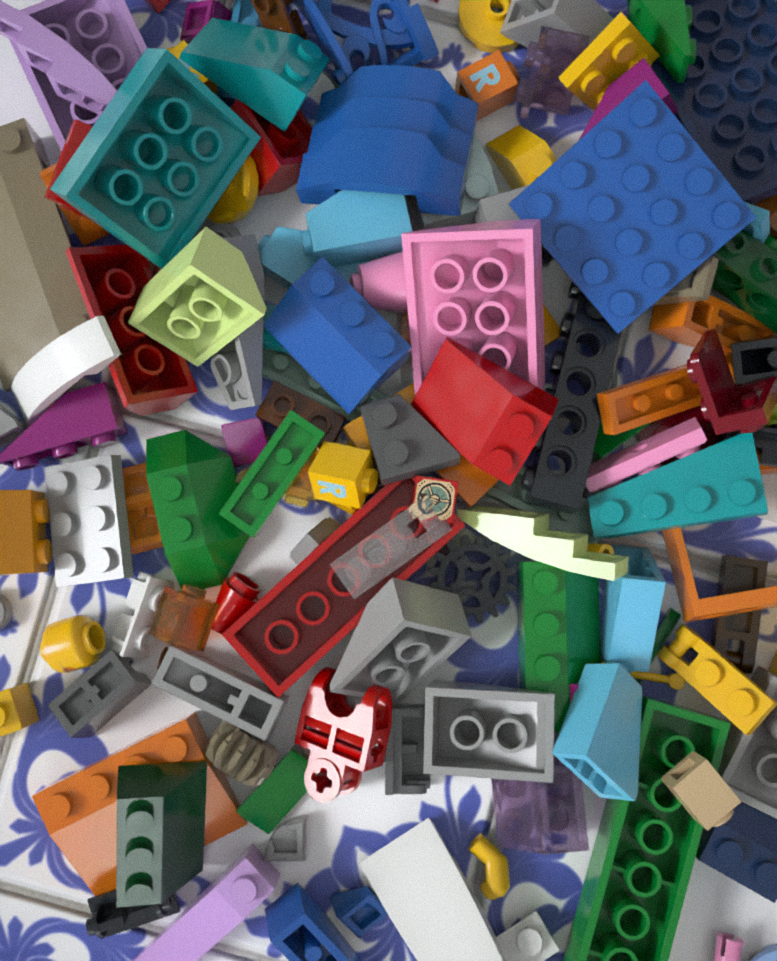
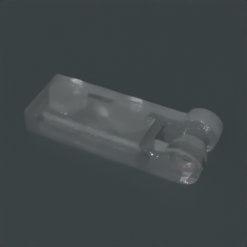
(389, 548)

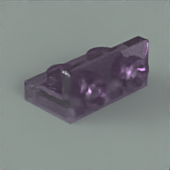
(547, 61)

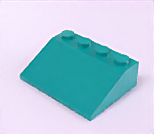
(156, 158)

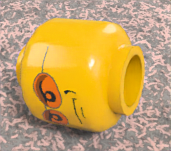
(72, 643)

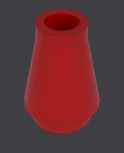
(235, 599)

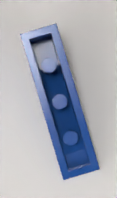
(304, 930)

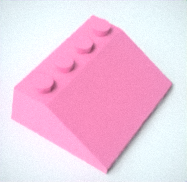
(479, 290)

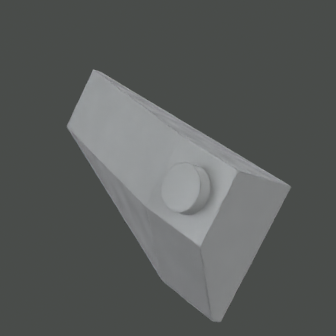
(241, 360)

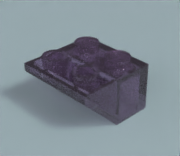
(541, 814)

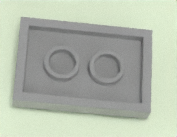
(89, 521)

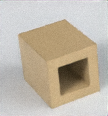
(701, 791)

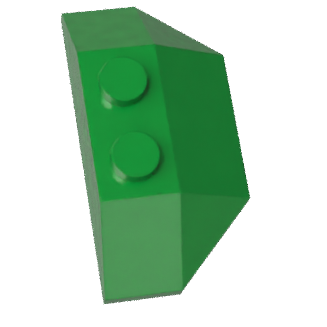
(188, 490)

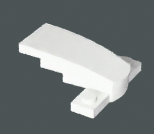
(437, 908)

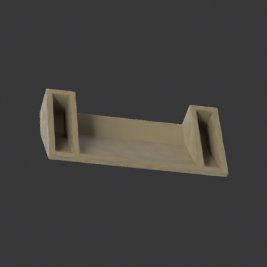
(36, 279)

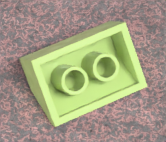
(199, 299)

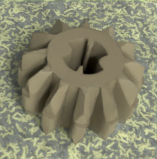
(241, 754)

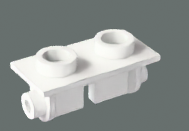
(132, 632)

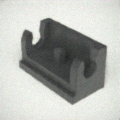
(98, 695)
(406, 751)

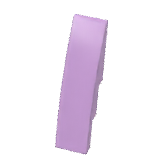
(65, 67)

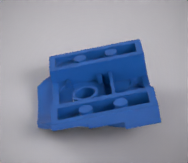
(392, 135)

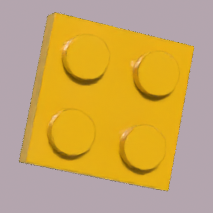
(605, 60)

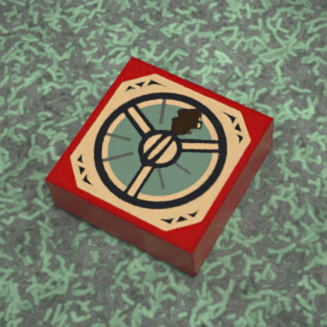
(442, 494)

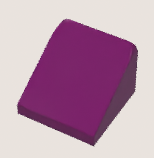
(199, 14)
(245, 440)

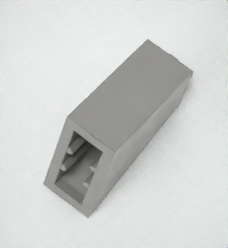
(576, 16)

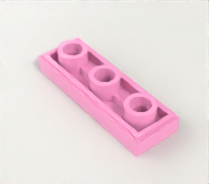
(645, 455)

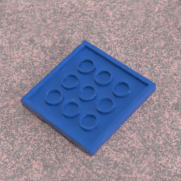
(632, 208)

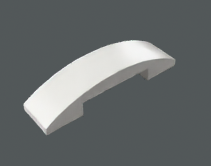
(61, 364)

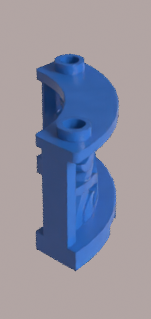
(404, 30)

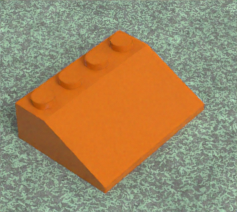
(83, 805)

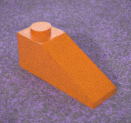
(689, 320)

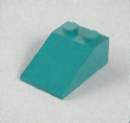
(258, 66)

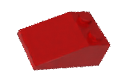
(483, 410)

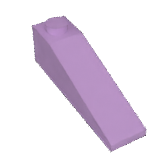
(215, 910)

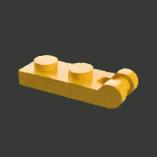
(718, 680)

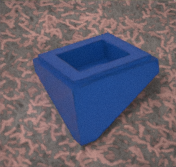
(358, 909)

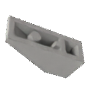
(220, 691)

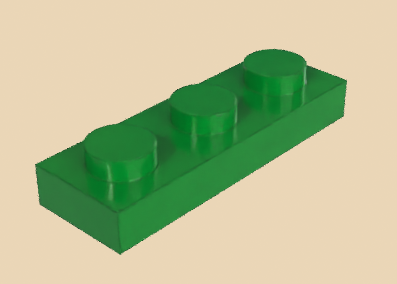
(272, 474)

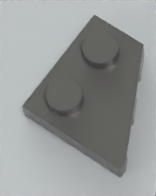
(404, 441)

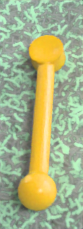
(673, 680)

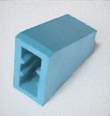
(356, 227)
(285, 260)
(632, 610)
(603, 731)

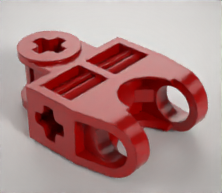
(341, 737)

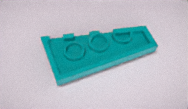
(692, 491)

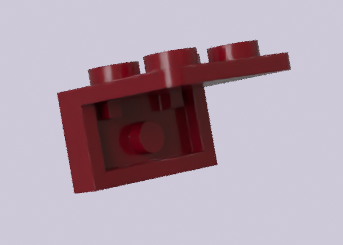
(724, 404)

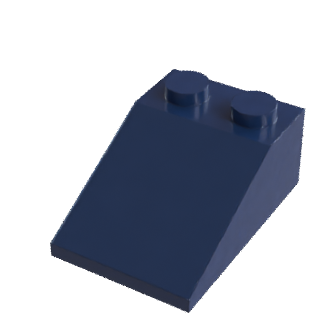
(744, 850)

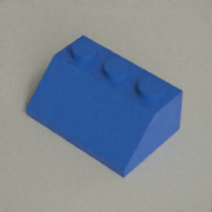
(337, 336)

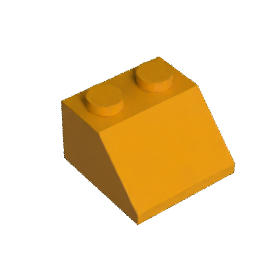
(23, 532)

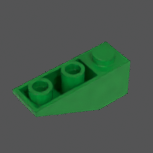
(667, 30)

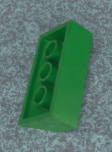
(556, 630)

